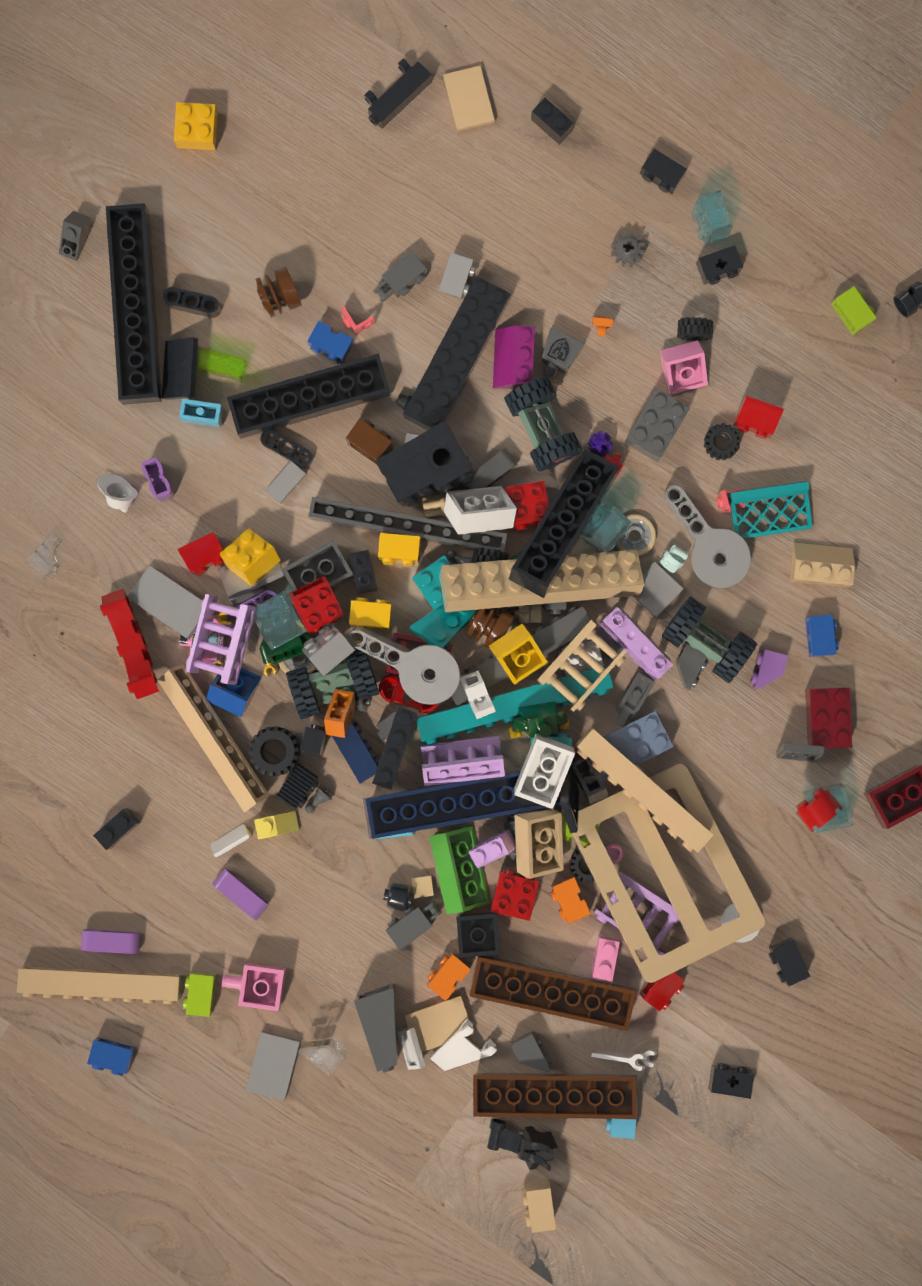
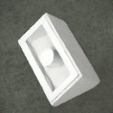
(230, 840)

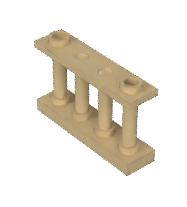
(563, 663)

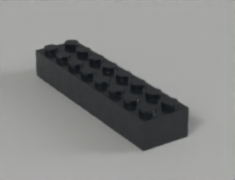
(457, 354)
(308, 396)
(563, 523)

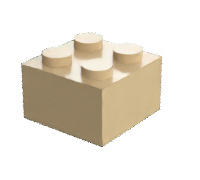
(540, 1206)

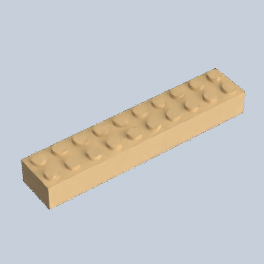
(581, 578)

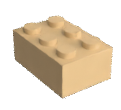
(539, 842)

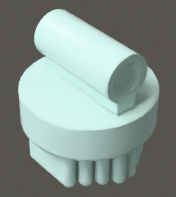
(674, 558)

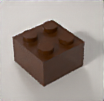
(368, 441)

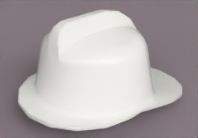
(117, 491)

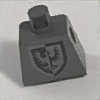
(560, 352)

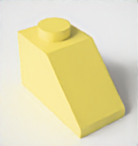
(276, 825)

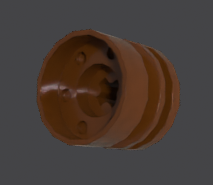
(278, 292)
(490, 624)

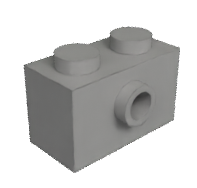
(457, 276)

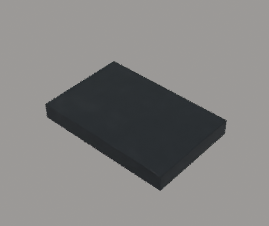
(180, 368)
(570, 801)

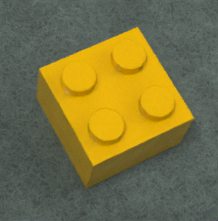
(196, 126)
(399, 549)
(250, 557)
(371, 615)
(518, 654)

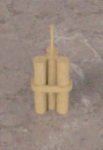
(434, 505)

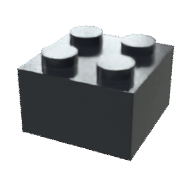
(477, 934)

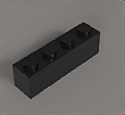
(394, 748)

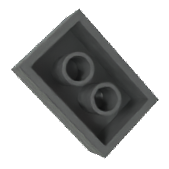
(656, 425)
(322, 562)

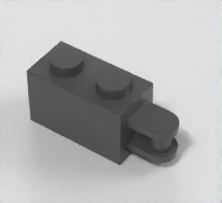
(401, 277)
(411, 925)

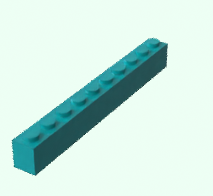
(506, 707)

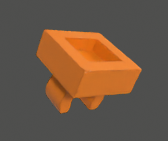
(602, 322)

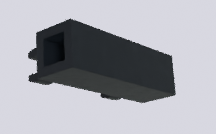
(399, 94)

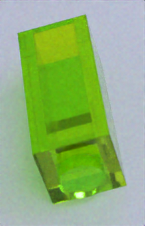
(221, 364)

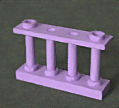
(238, 644)
(636, 644)
(462, 761)
(640, 895)

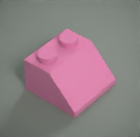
(684, 367)

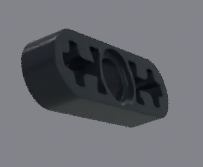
(271, 446)

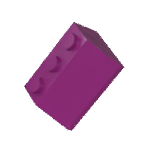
(513, 357)

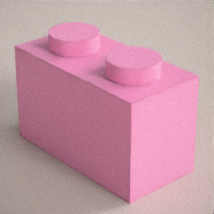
(605, 959)

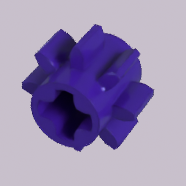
(600, 443)

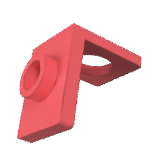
(349, 323)
(722, 501)

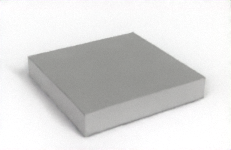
(658, 589)

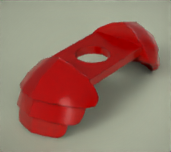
(392, 691)

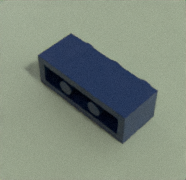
(357, 753)

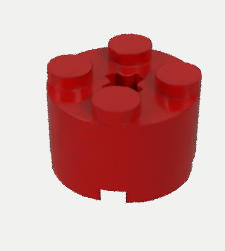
(818, 809)

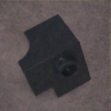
(541, 1137)

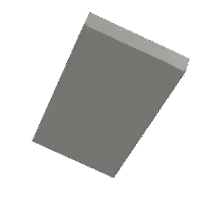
(167, 602)

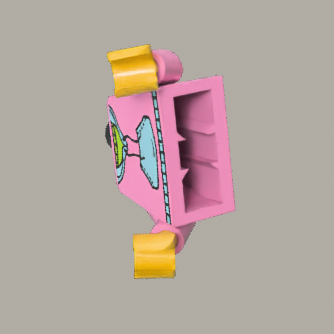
(213, 637)

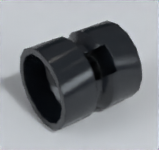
(909, 301)

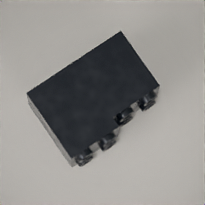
(426, 464)

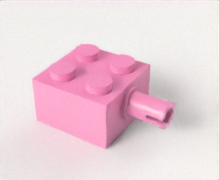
(259, 986)

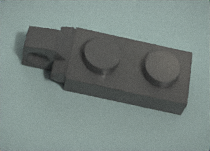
(634, 698)

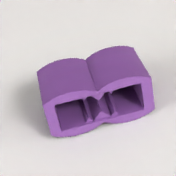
(158, 484)

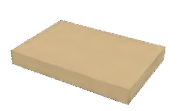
(468, 98)
(437, 1022)

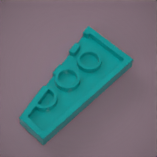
(440, 626)

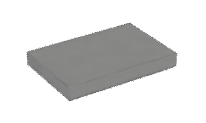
(237, 587)
(272, 1066)

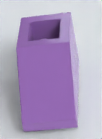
(770, 667)

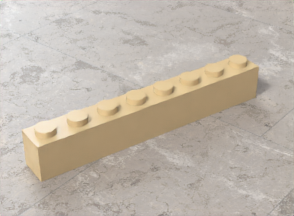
(213, 737)
(644, 790)
(99, 984)

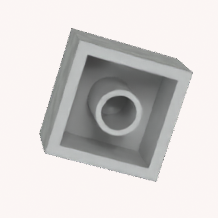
(327, 649)

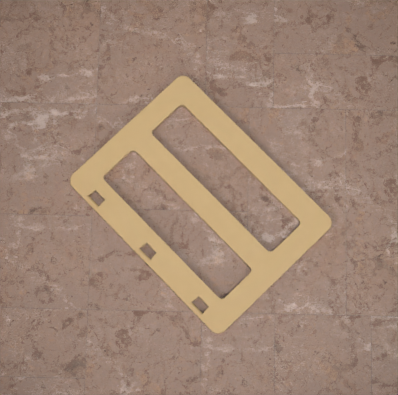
(701, 940)

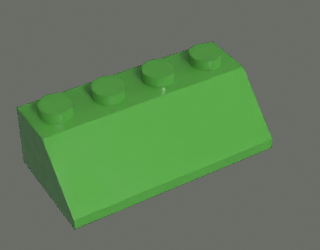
(459, 878)

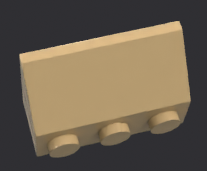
(822, 565)

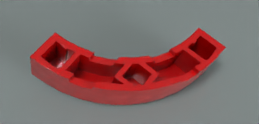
(131, 644)

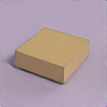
(422, 886)

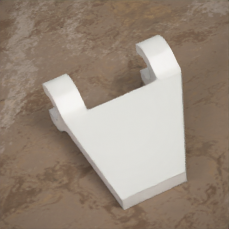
(460, 1050)
(629, 1058)

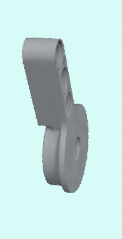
(710, 543)
(412, 666)

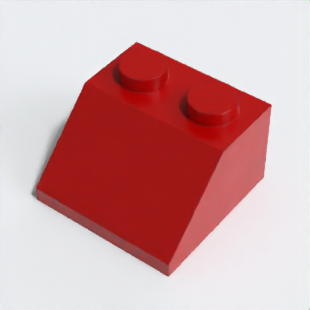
(757, 417)
(202, 553)
(661, 991)

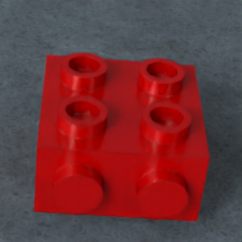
(530, 503)
(316, 604)
(514, 895)

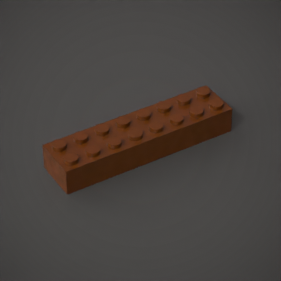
(552, 992)
(555, 1095)

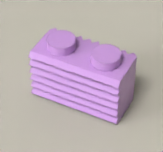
(493, 848)

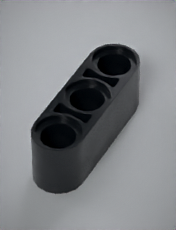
(199, 308)

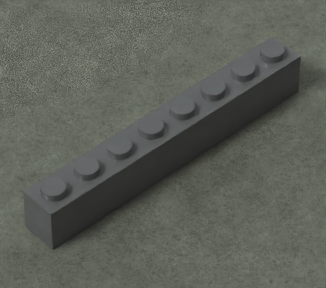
(547, 639)

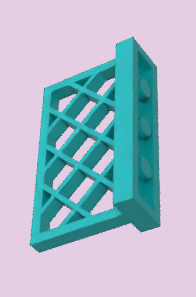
(773, 493)

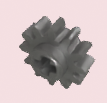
(635, 250)

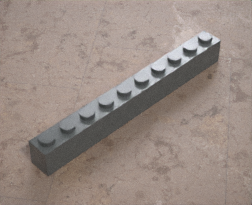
(402, 524)

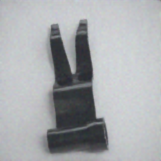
(515, 1142)

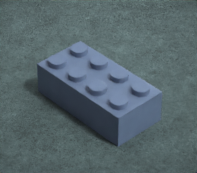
(639, 740)

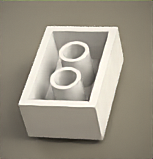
(479, 510)
(544, 771)

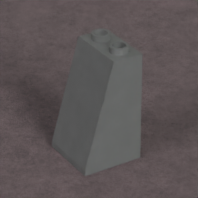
(379, 1024)

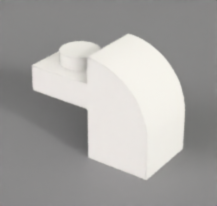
(477, 694)

